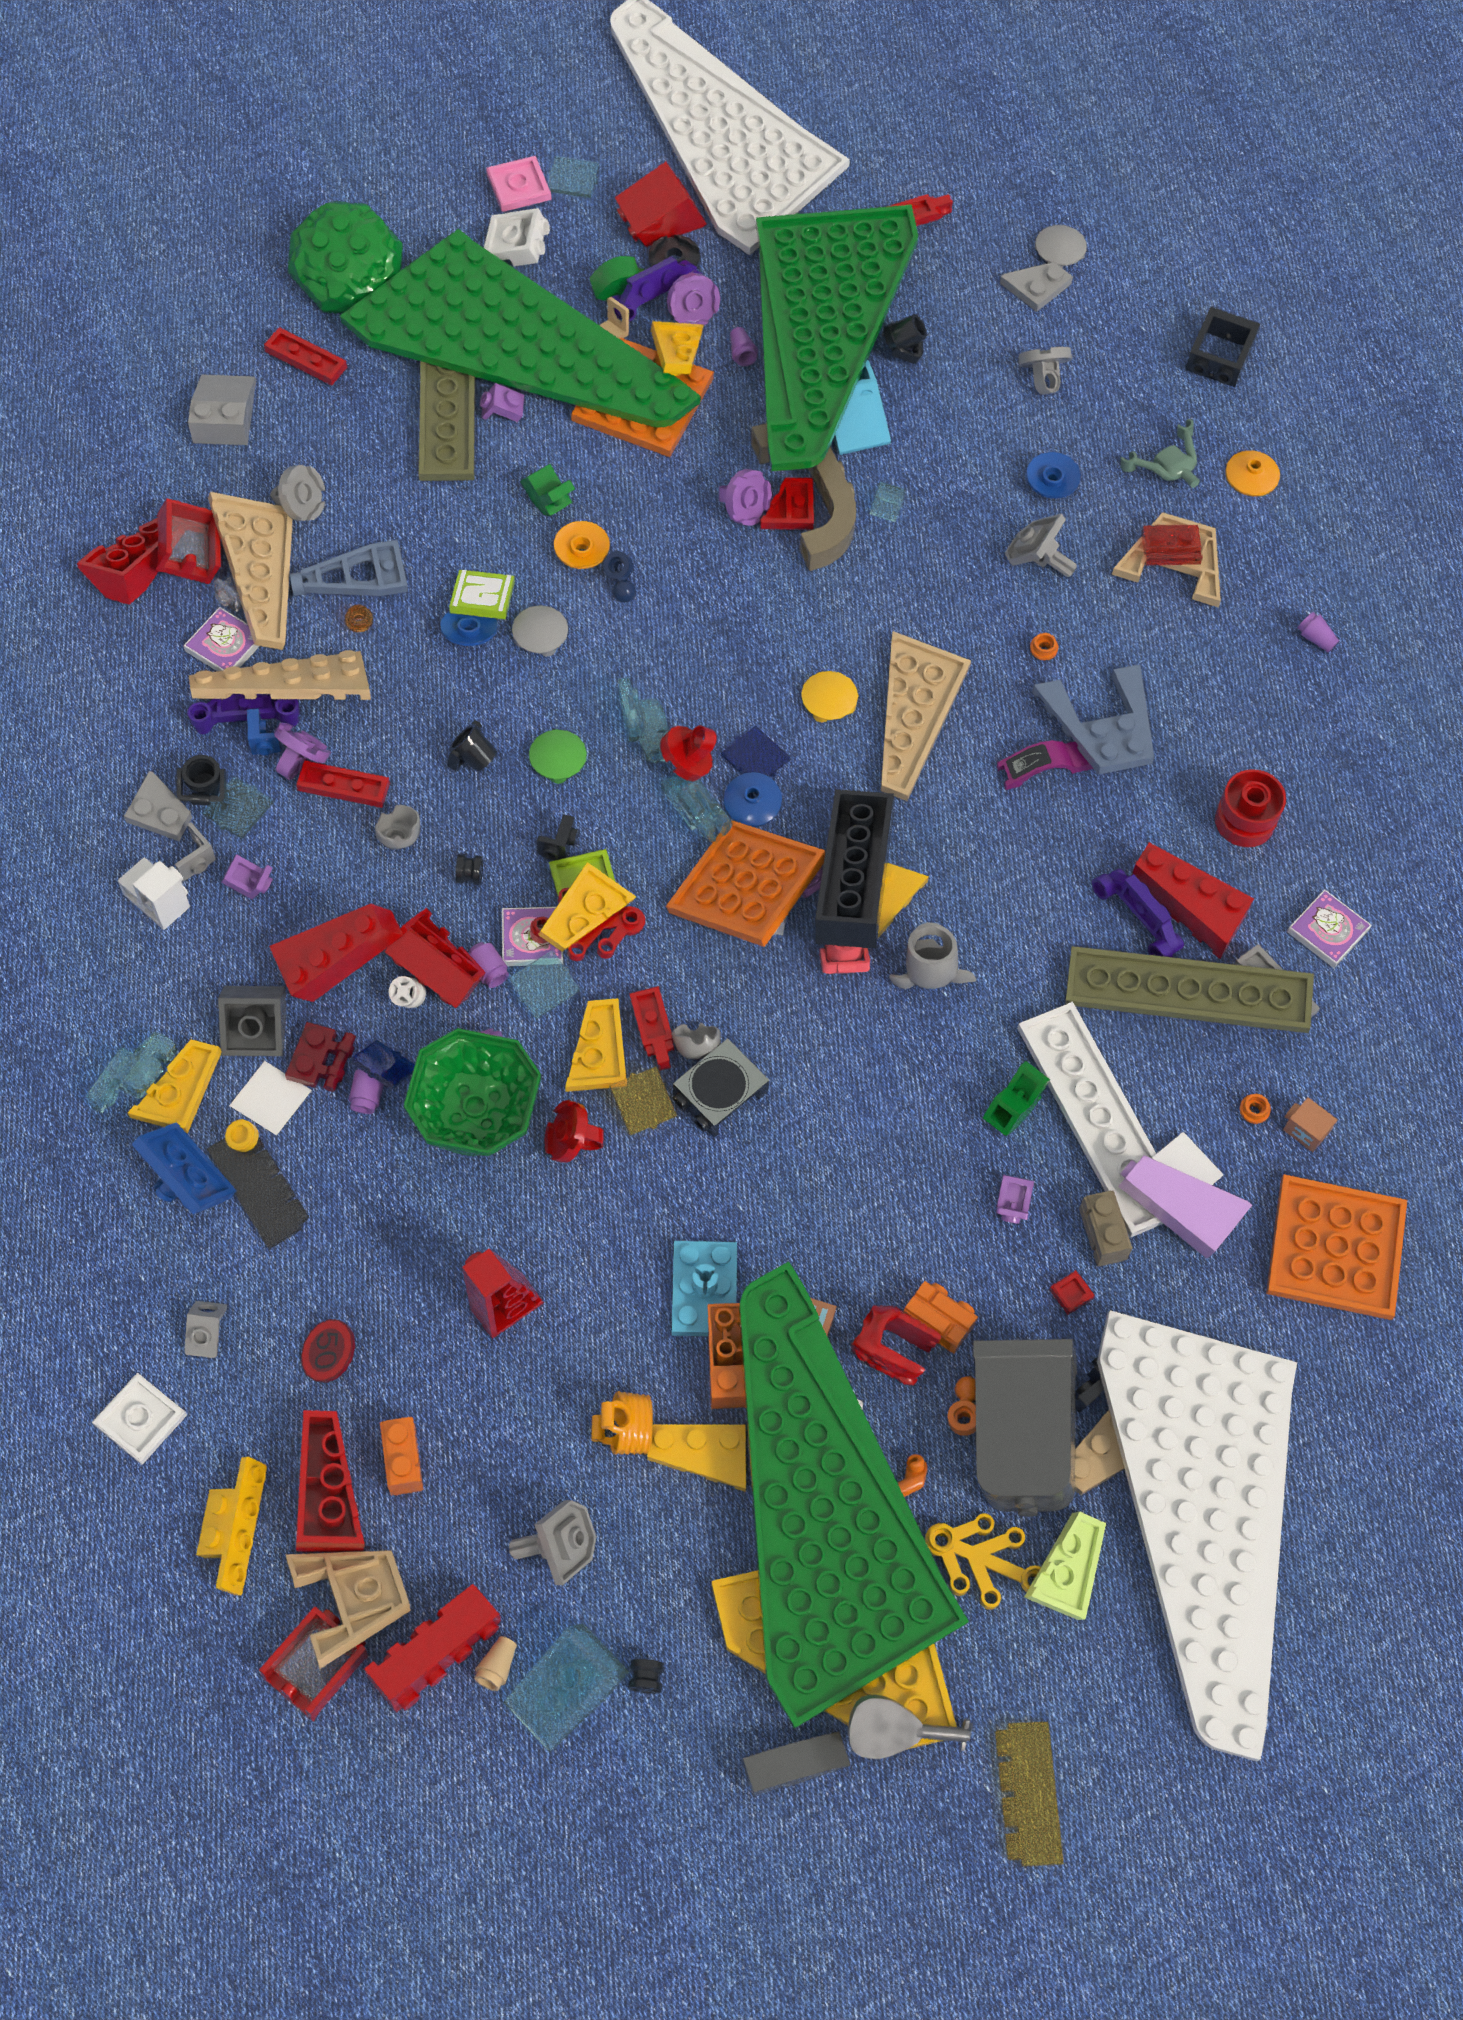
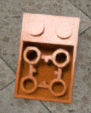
(725, 1357)

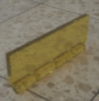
(1034, 1799)

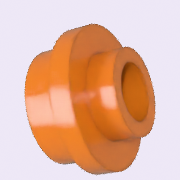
(1044, 640)
(1260, 1103)

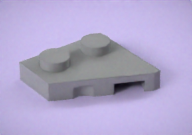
(1037, 284)
(158, 809)

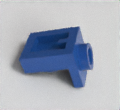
(258, 737)

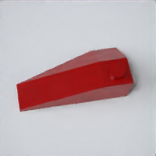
(125, 567)

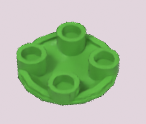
(557, 755)

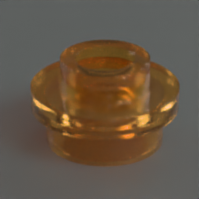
(358, 612)

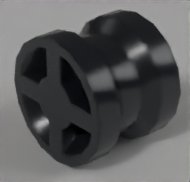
(469, 869)
(646, 1676)

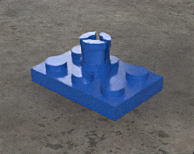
(183, 1169)

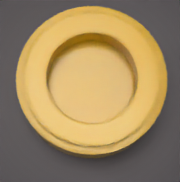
(241, 1135)

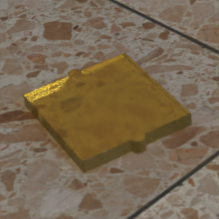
(643, 1101)

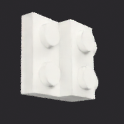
(517, 236)

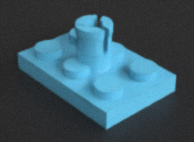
(701, 1276)

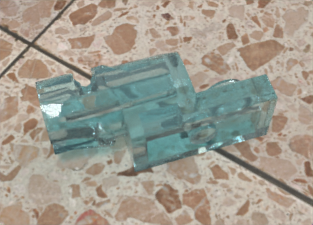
(643, 720)
(697, 806)
(132, 1071)

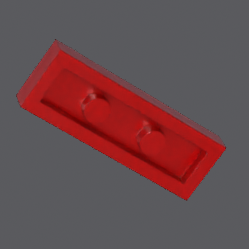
(305, 356)
(343, 784)

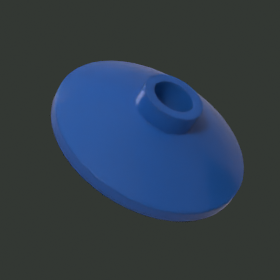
(1054, 467)
(468, 629)
(753, 811)

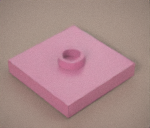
(518, 183)

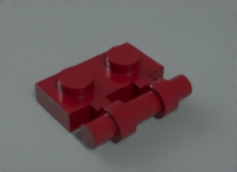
(312, 1053)

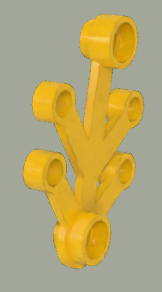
(978, 1556)

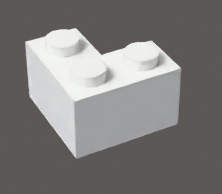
(156, 891)

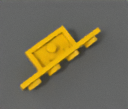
(231, 1525)

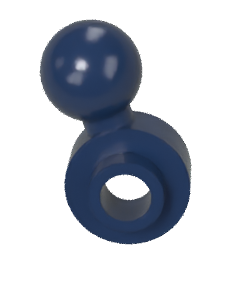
(623, 590)

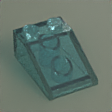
(565, 1685)

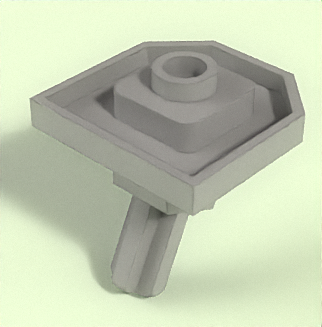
(1038, 545)
(562, 1538)

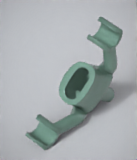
(1170, 462)

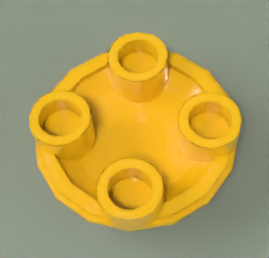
(829, 696)

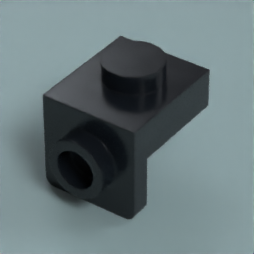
(559, 847)

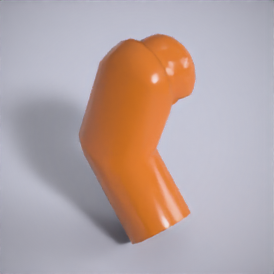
(914, 1475)

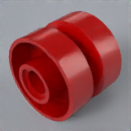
(1250, 808)

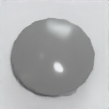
(1061, 245)
(540, 630)

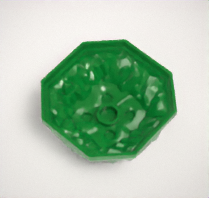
(342, 254)
(472, 1092)

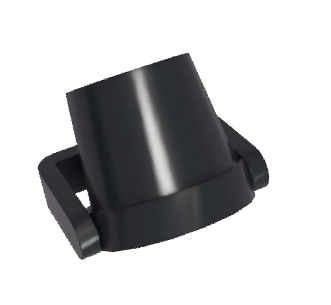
(905, 335)
(471, 748)
(204, 780)

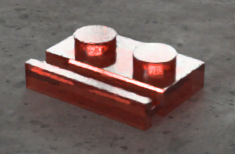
(1172, 545)

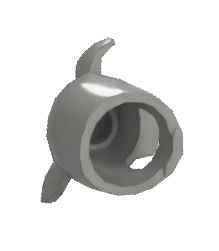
(929, 963)

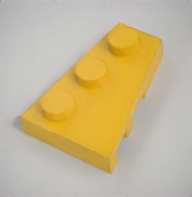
(676, 345)
(584, 907)
(599, 1050)
(180, 1088)

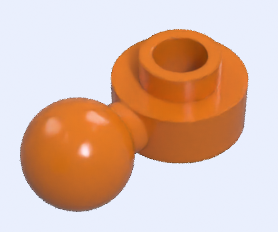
(966, 1392)

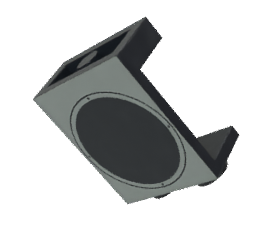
(718, 1086)

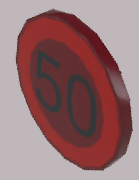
(328, 1350)

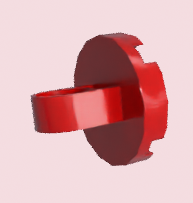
(689, 750)
(571, 1132)

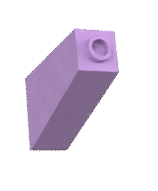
(1184, 1203)

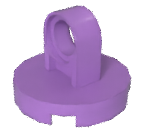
(693, 299)
(746, 497)
(299, 748)

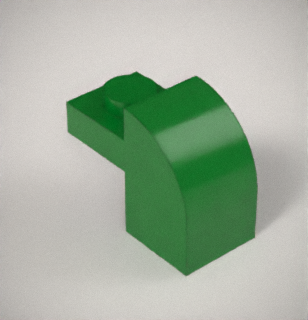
(612, 276)
(547, 490)
(1017, 1099)

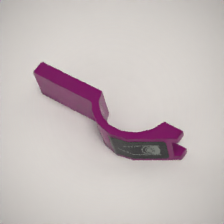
(1039, 758)

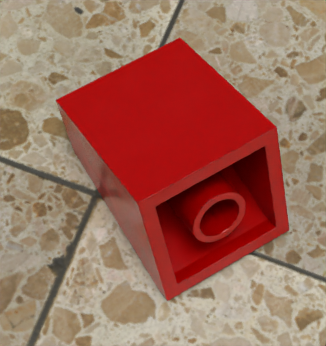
(658, 207)

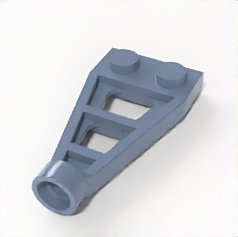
(387, 564)

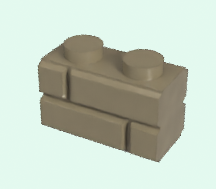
(1105, 1228)

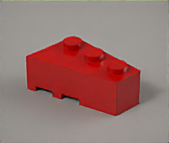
(435, 960)

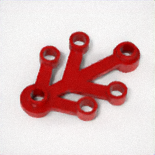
(617, 921)

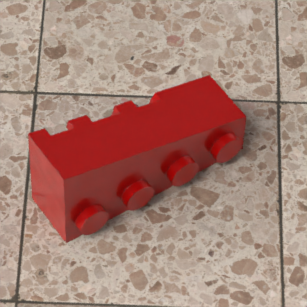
(1194, 897)
(334, 950)
(497, 1292)
(326, 1497)
(434, 1648)

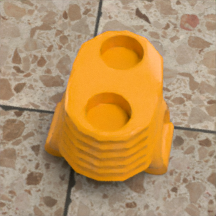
(634, 1421)

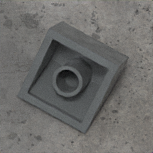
(252, 1020)

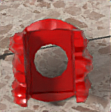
(868, 1344)

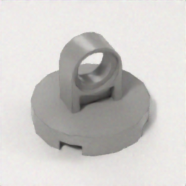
(1045, 364)
(300, 493)

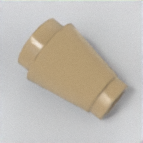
(495, 1666)

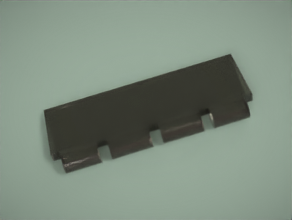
(259, 1195)

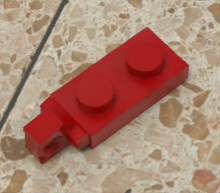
(928, 208)
(653, 1025)

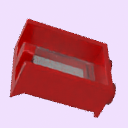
(188, 541)
(295, 1671)

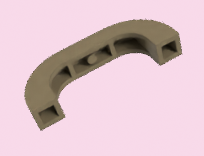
(830, 541)

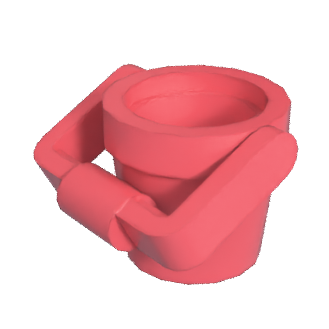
(844, 959)

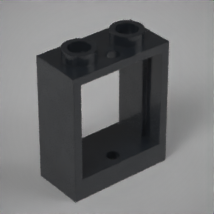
(1228, 327)

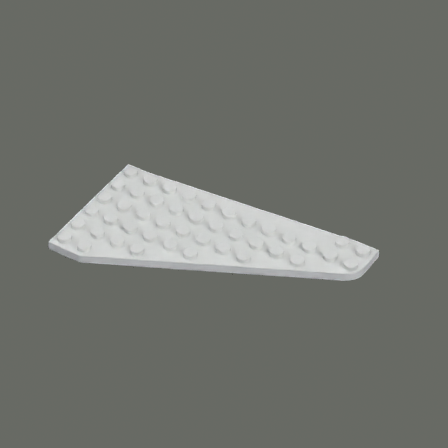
(728, 137)
(1207, 1478)

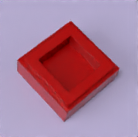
(1071, 1292)

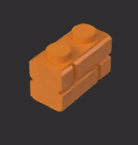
(942, 1314)
(401, 1456)

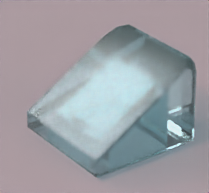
(887, 501)

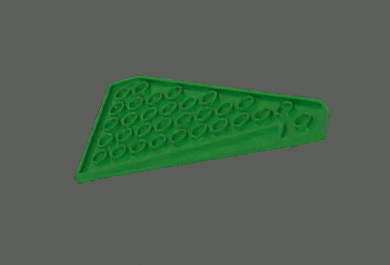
(822, 308)
(494, 323)
(835, 1541)

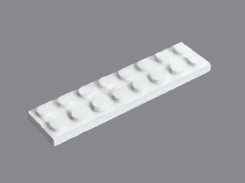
(1091, 1103)

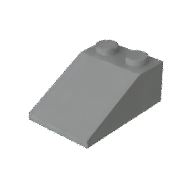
(222, 409)

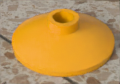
(1251, 481)
(581, 536)

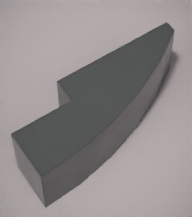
(795, 1763)

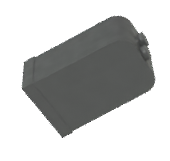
(1025, 1423)

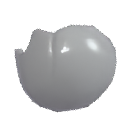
(398, 828)
(696, 1043)

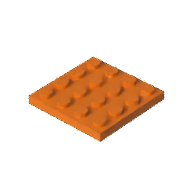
(657, 439)
(747, 883)
(1337, 1247)

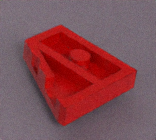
(791, 506)

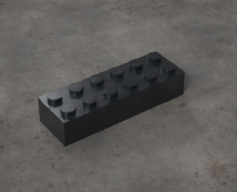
(854, 869)

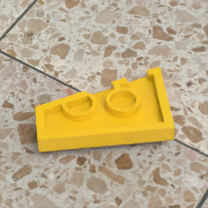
(898, 892)
(704, 1450)

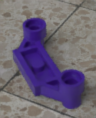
(651, 284)
(235, 709)
(1144, 906)

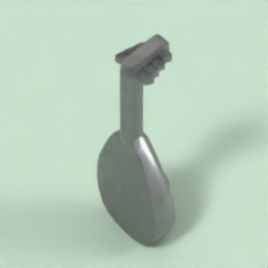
(885, 1728)

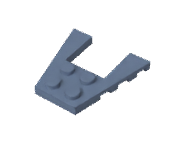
(1112, 741)

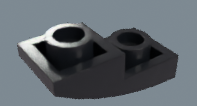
(1089, 1391)

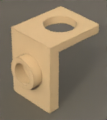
(613, 324)

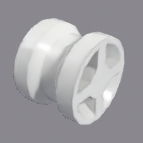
(400, 992)

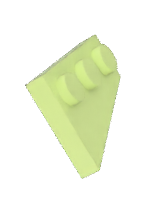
(1070, 1568)

